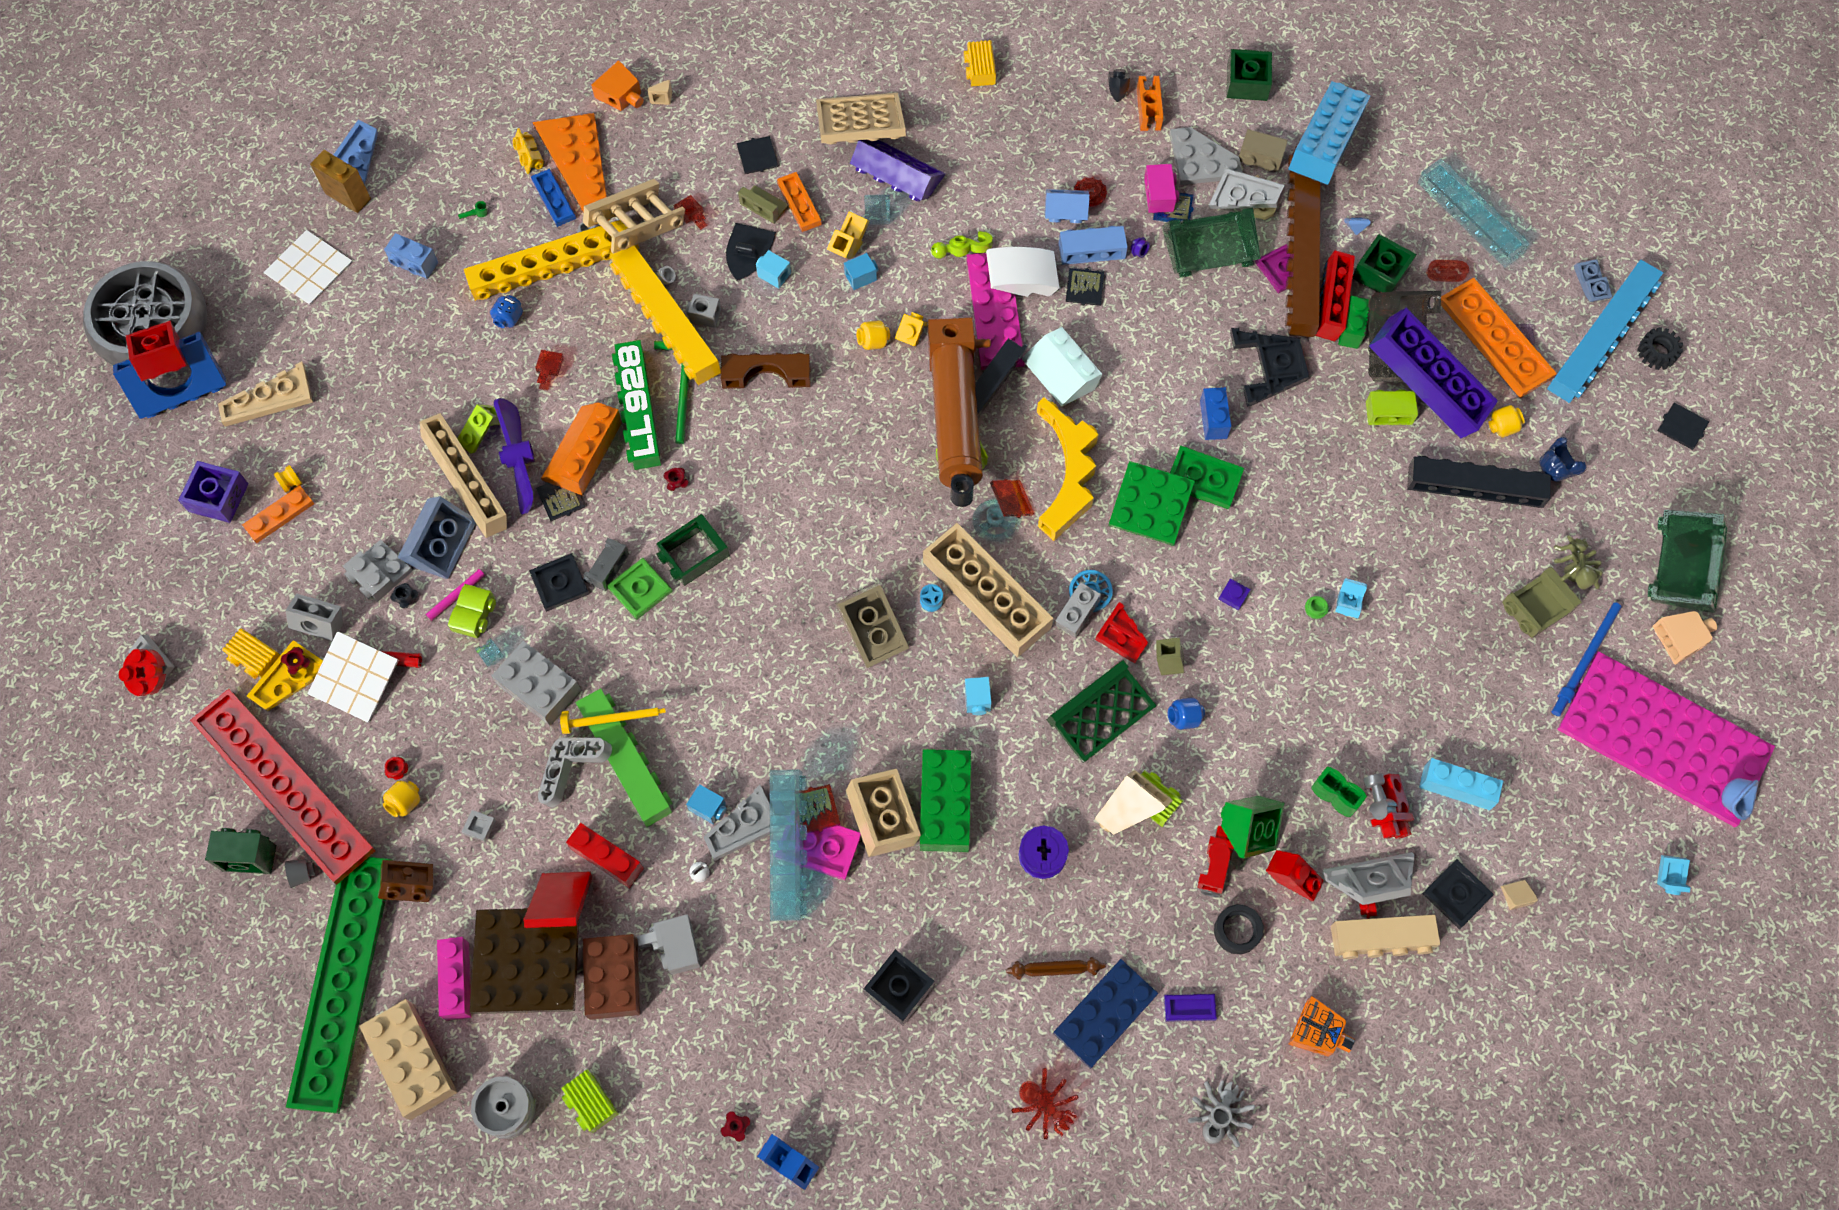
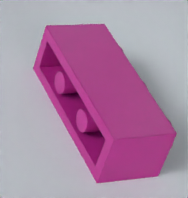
(453, 978)

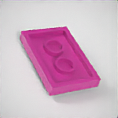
(831, 850)

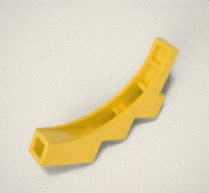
(1073, 498)

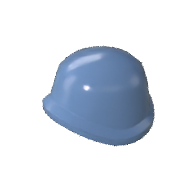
(1740, 797)

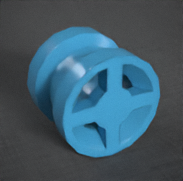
(931, 592)

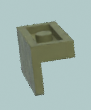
(762, 203)

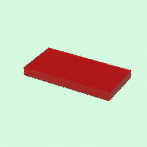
(558, 899)

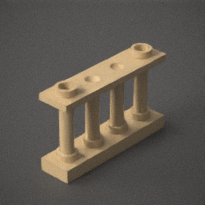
(628, 200)

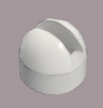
(668, 277)
(702, 874)

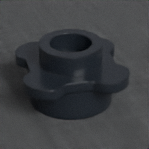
(399, 591)

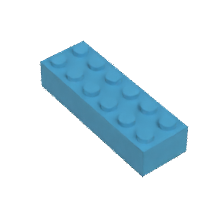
(1329, 132)

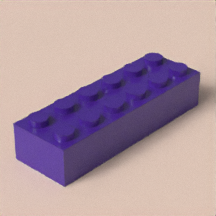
(1433, 373)

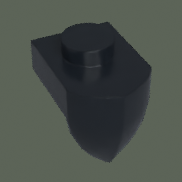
(1118, 83)

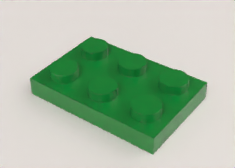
(1213, 478)

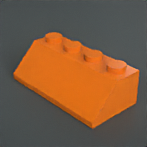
(583, 447)

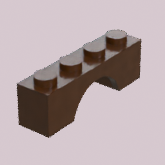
(739, 369)

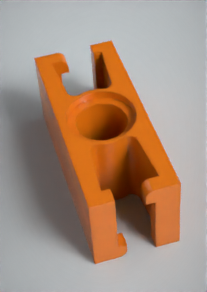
(1149, 103)

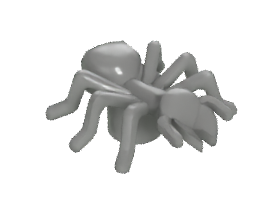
(1221, 1115)

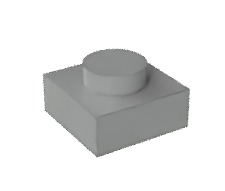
(478, 826)

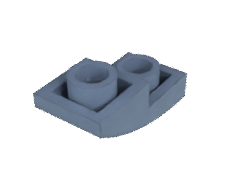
(1593, 284)

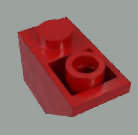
(1295, 874)

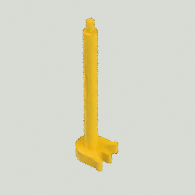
(567, 723)

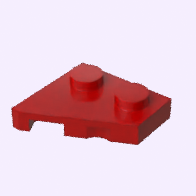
(1122, 635)

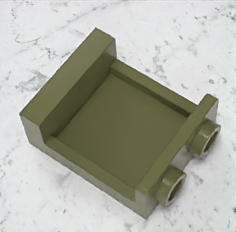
(1541, 603)

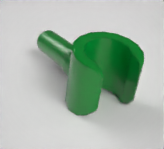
(480, 210)

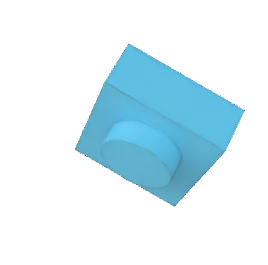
(1350, 598)
(1673, 874)

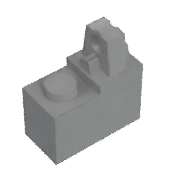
(677, 942)

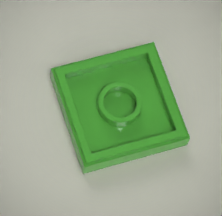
(639, 588)

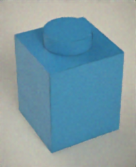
(861, 271)
(707, 804)

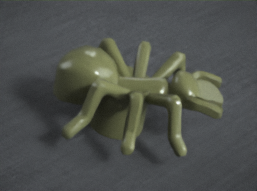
(1580, 569)

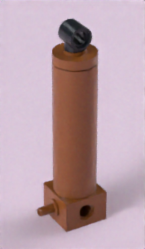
(955, 405)

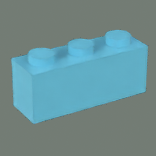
(1461, 784)

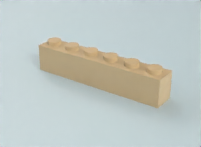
(463, 475)

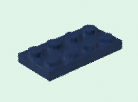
(1105, 1013)

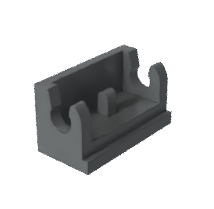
(607, 564)

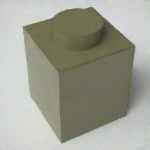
(1170, 656)

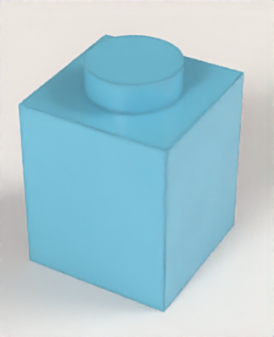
(773, 269)
(977, 695)

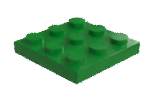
(1151, 503)

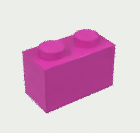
(1160, 188)

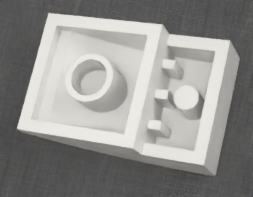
(1023, 270)

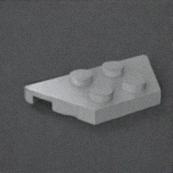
(1374, 879)

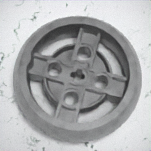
(135, 300)

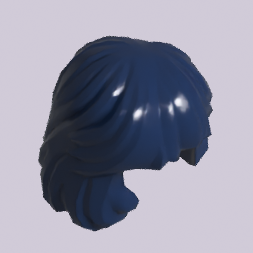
(1559, 462)

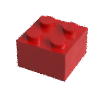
(155, 351)

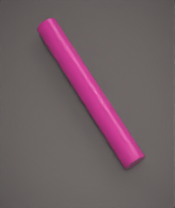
(453, 596)

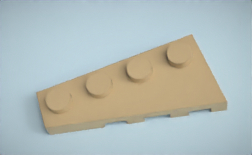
(282, 393)

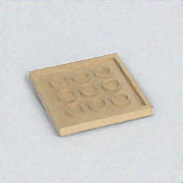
(860, 118)

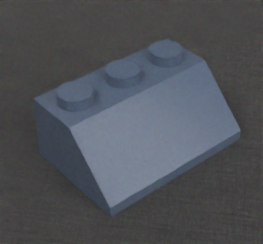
(437, 537)

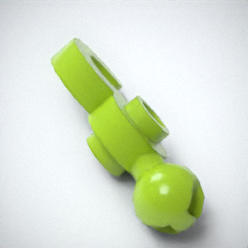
(961, 246)

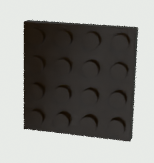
(521, 966)

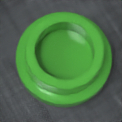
(1316, 607)

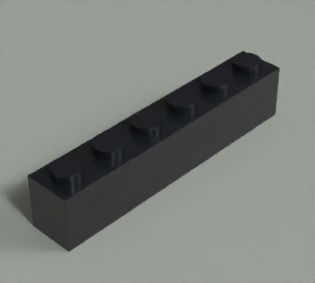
(1479, 481)

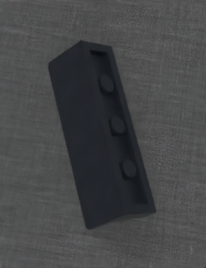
(997, 373)

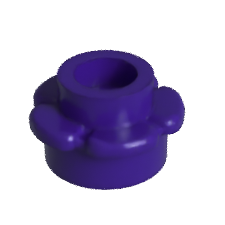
(1140, 247)

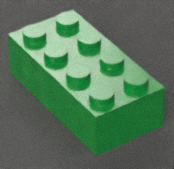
(945, 800)

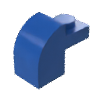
(788, 1162)

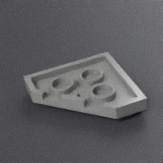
(1199, 157)

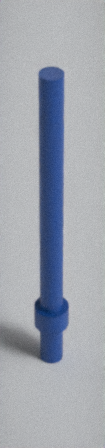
(1567, 693)

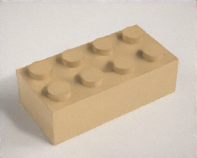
(408, 1059)

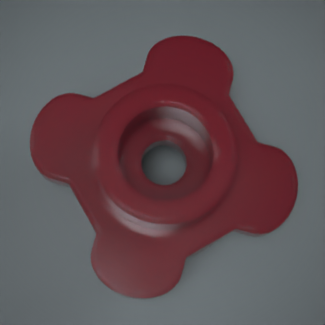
(675, 473)
(296, 653)
(728, 1130)

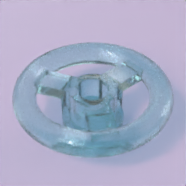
(993, 511)

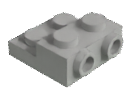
(376, 570)

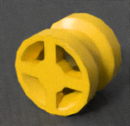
(287, 478)

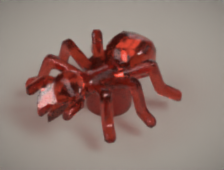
(1042, 1102)

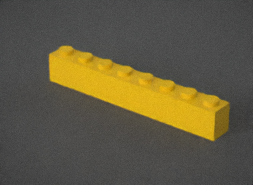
(665, 315)

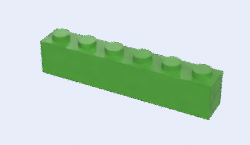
(626, 761)

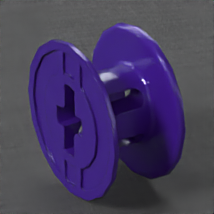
(1055, 847)

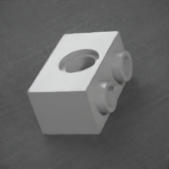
(1078, 610)
(314, 617)

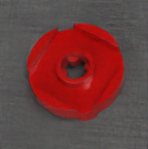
(132, 672)

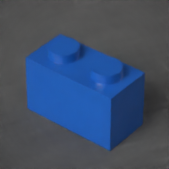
(1215, 413)

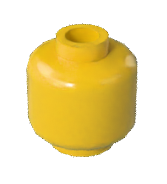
(873, 335)
(1506, 421)
(401, 798)

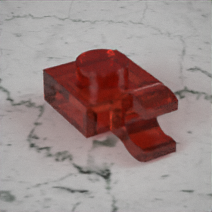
(693, 211)
(548, 364)

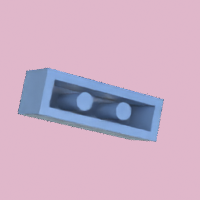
(1092, 245)

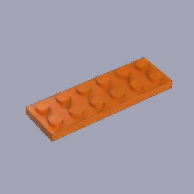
(1497, 337)

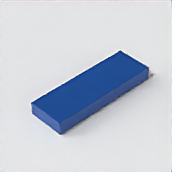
(553, 197)

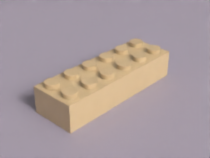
(987, 590)

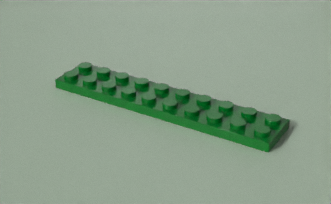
(338, 992)

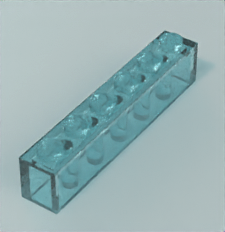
(1473, 213)
(787, 845)

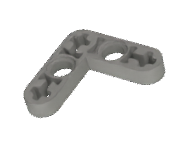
(567, 752)

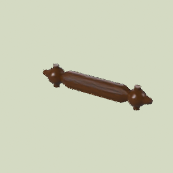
(1055, 968)

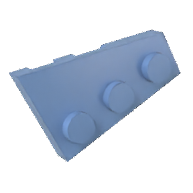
(358, 148)

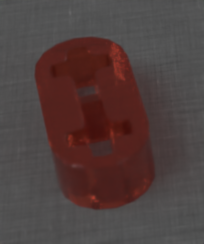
(1447, 270)

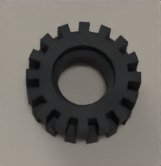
(1667, 340)

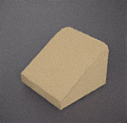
(660, 93)
(1518, 895)

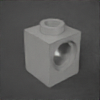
(708, 317)

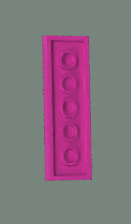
(993, 310)

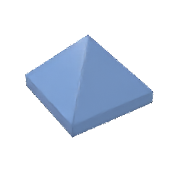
(1357, 224)

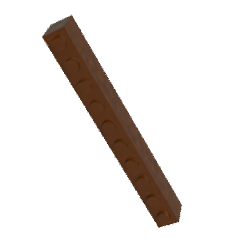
(1304, 255)

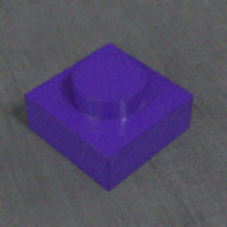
(1234, 594)

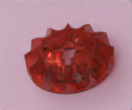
(1099, 191)

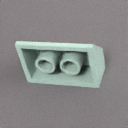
(1062, 367)

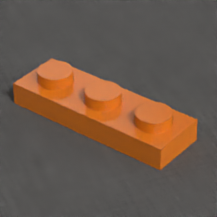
(799, 201)
(278, 514)

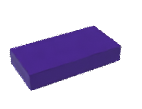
(1190, 1007)

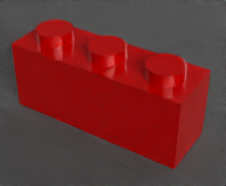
(605, 855)

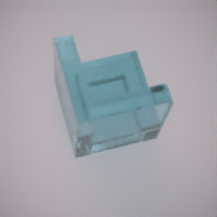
(877, 209)

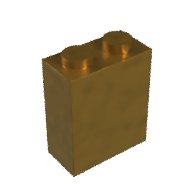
(340, 181)

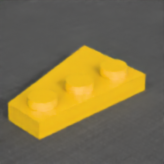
(280, 685)

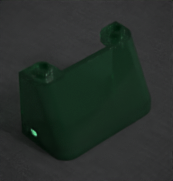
(1212, 242)
(1690, 560)

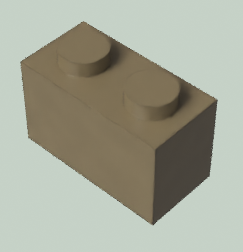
(1262, 150)

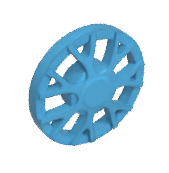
(1095, 586)

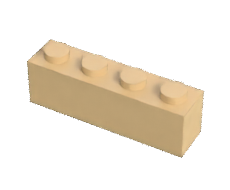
(1385, 935)

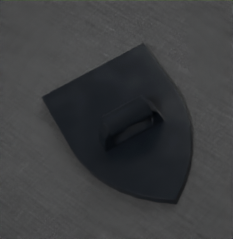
(745, 249)

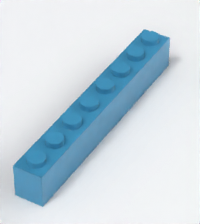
(1605, 330)

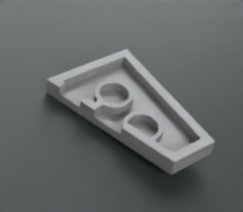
(1246, 191)
(741, 827)

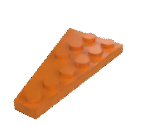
(577, 154)

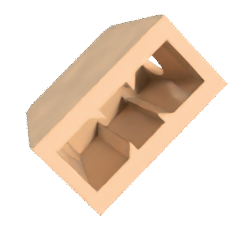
(1684, 634)

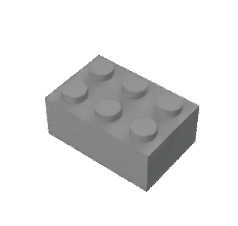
(536, 683)

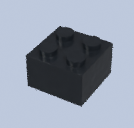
(899, 987)

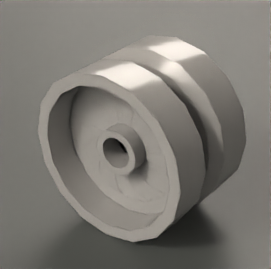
(488, 1103)

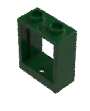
(670, 542)

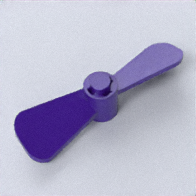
(516, 452)

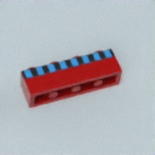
(1335, 295)

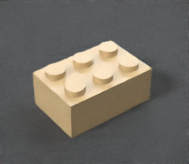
(883, 812)

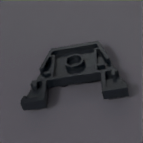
(1280, 363)

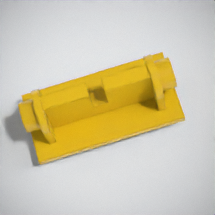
(525, 145)

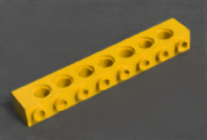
(540, 257)

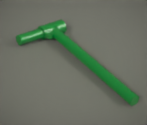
(683, 397)

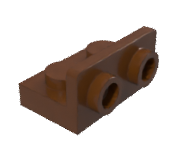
(406, 881)

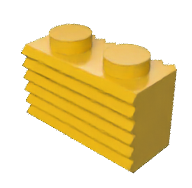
(980, 63)
(250, 653)

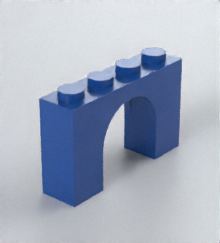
(151, 399)

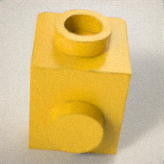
(911, 328)

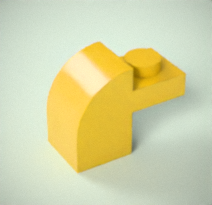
(848, 239)

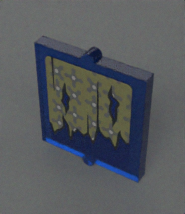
(1181, 210)

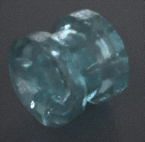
(489, 652)

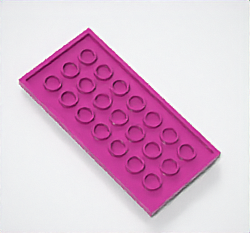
(1662, 735)

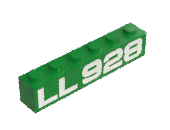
(637, 405)

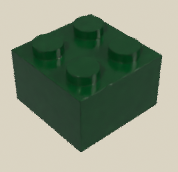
(1249, 74)
(1384, 265)
(241, 851)

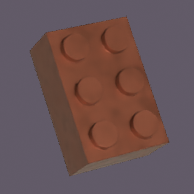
(611, 976)

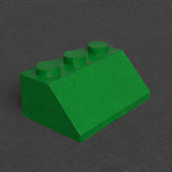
(1252, 824)

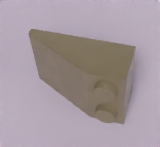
(872, 625)

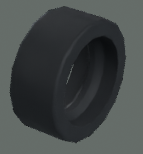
(1252, 916)

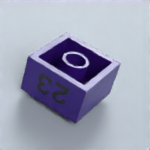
(213, 491)

